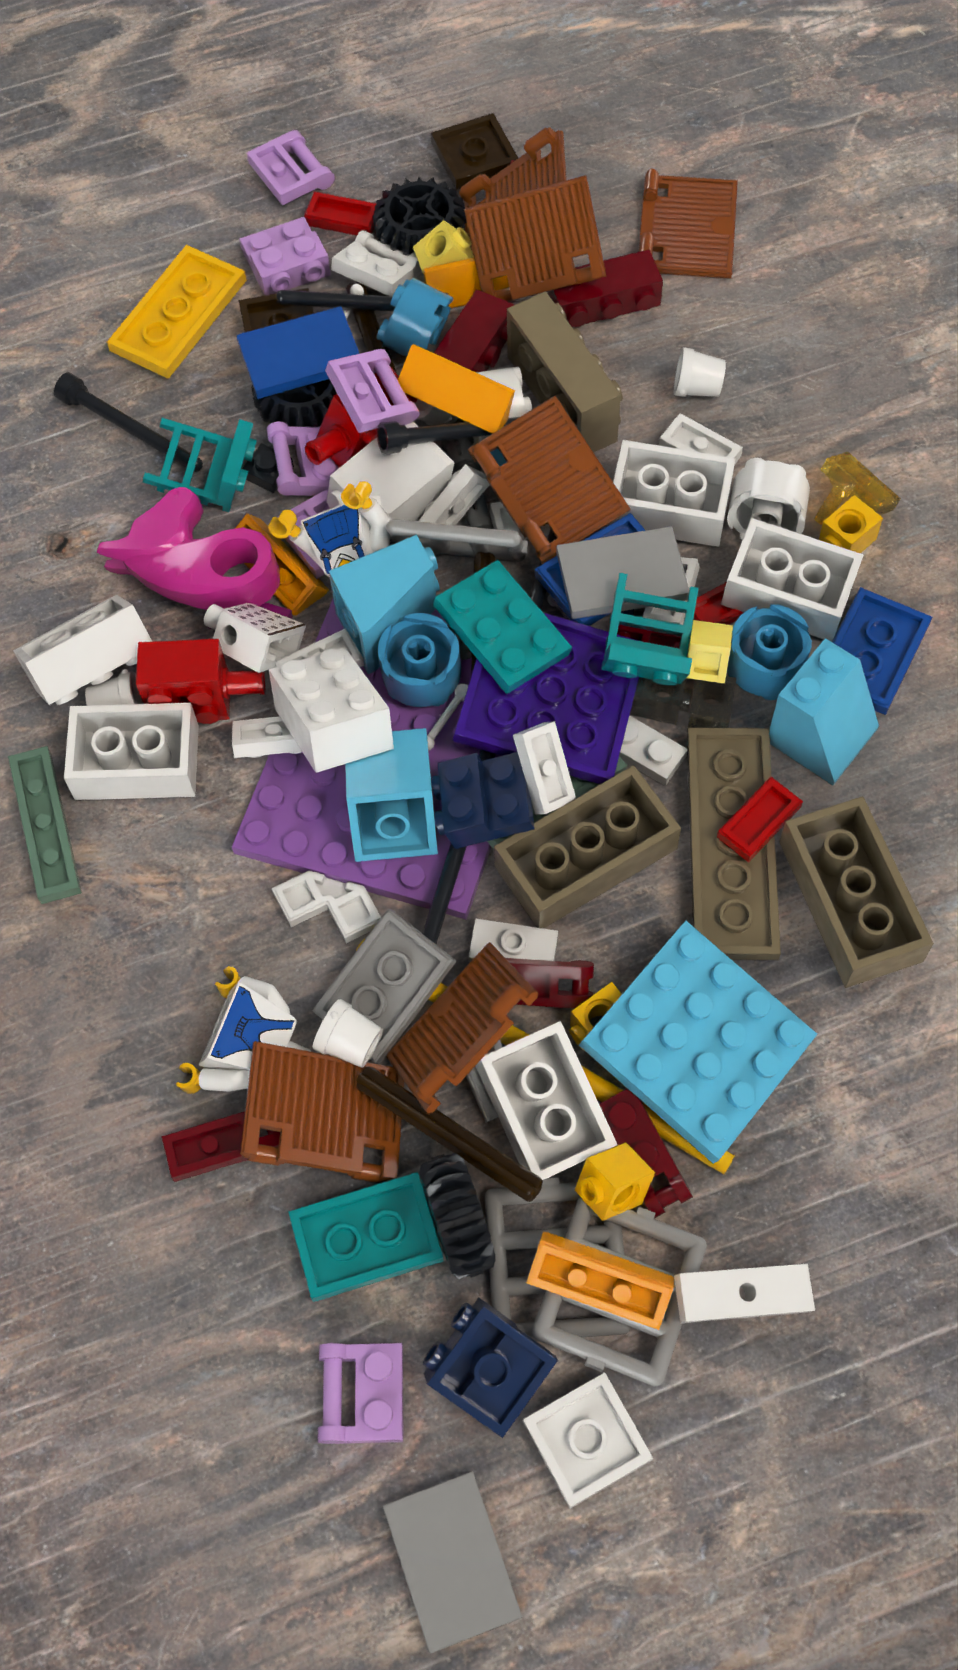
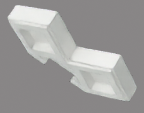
(314, 893)

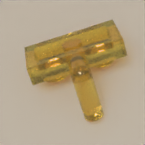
(853, 478)

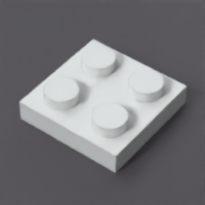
(587, 1440)

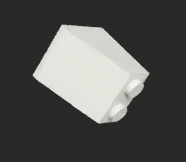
(402, 479)

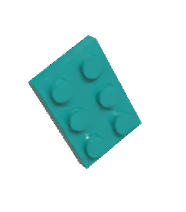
(502, 626)
(365, 1237)

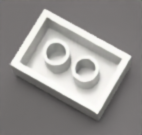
(675, 489)
(792, 572)
(83, 650)
(331, 709)
(131, 751)
(545, 1102)

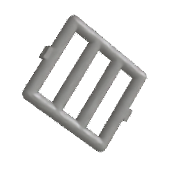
(461, 539)
(503, 1286)
(597, 1355)

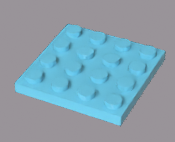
(698, 1041)

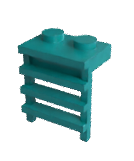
(226, 467)
(644, 659)

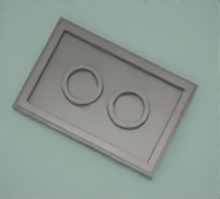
(593, 568)
(389, 978)
(452, 1562)

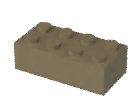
(559, 364)
(587, 847)
(855, 892)

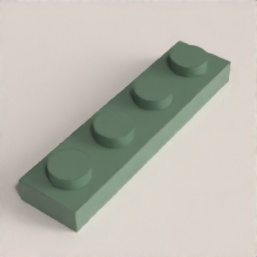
(44, 825)

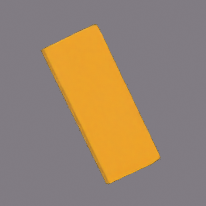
(458, 280)
(456, 389)
(297, 584)
(601, 1280)

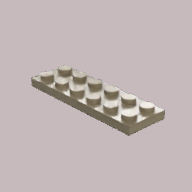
(730, 897)

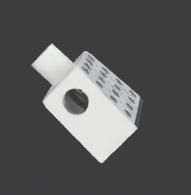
(254, 634)

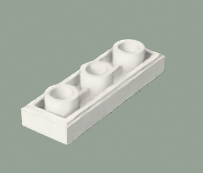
(767, 1292)

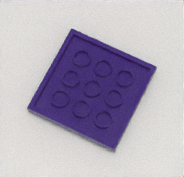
(582, 699)

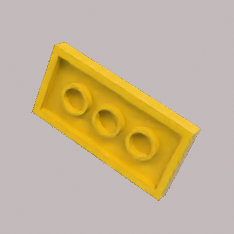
(177, 311)

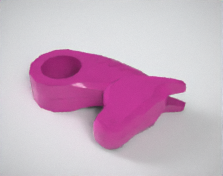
(191, 570)

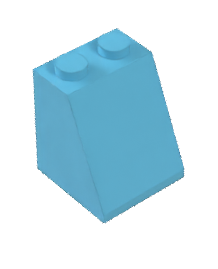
(383, 590)
(825, 713)
(392, 800)

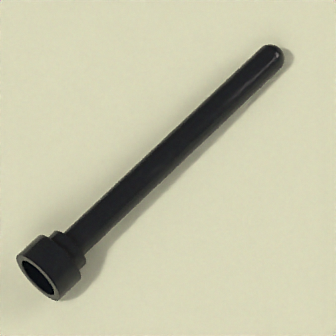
(334, 300)
(73, 391)
(395, 437)

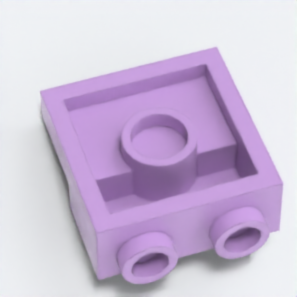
(286, 256)

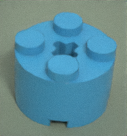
(417, 317)
(768, 649)
(420, 660)

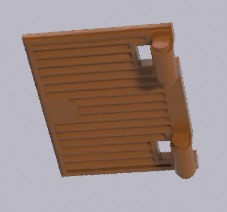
(522, 175)
(690, 225)
(535, 240)
(549, 478)
(460, 1026)
(318, 1114)

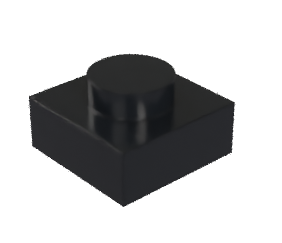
(263, 468)

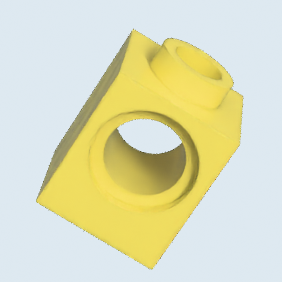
(443, 246)
(709, 651)

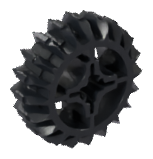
(418, 210)
(297, 407)
(457, 1215)

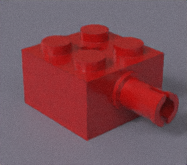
(338, 434)
(193, 674)

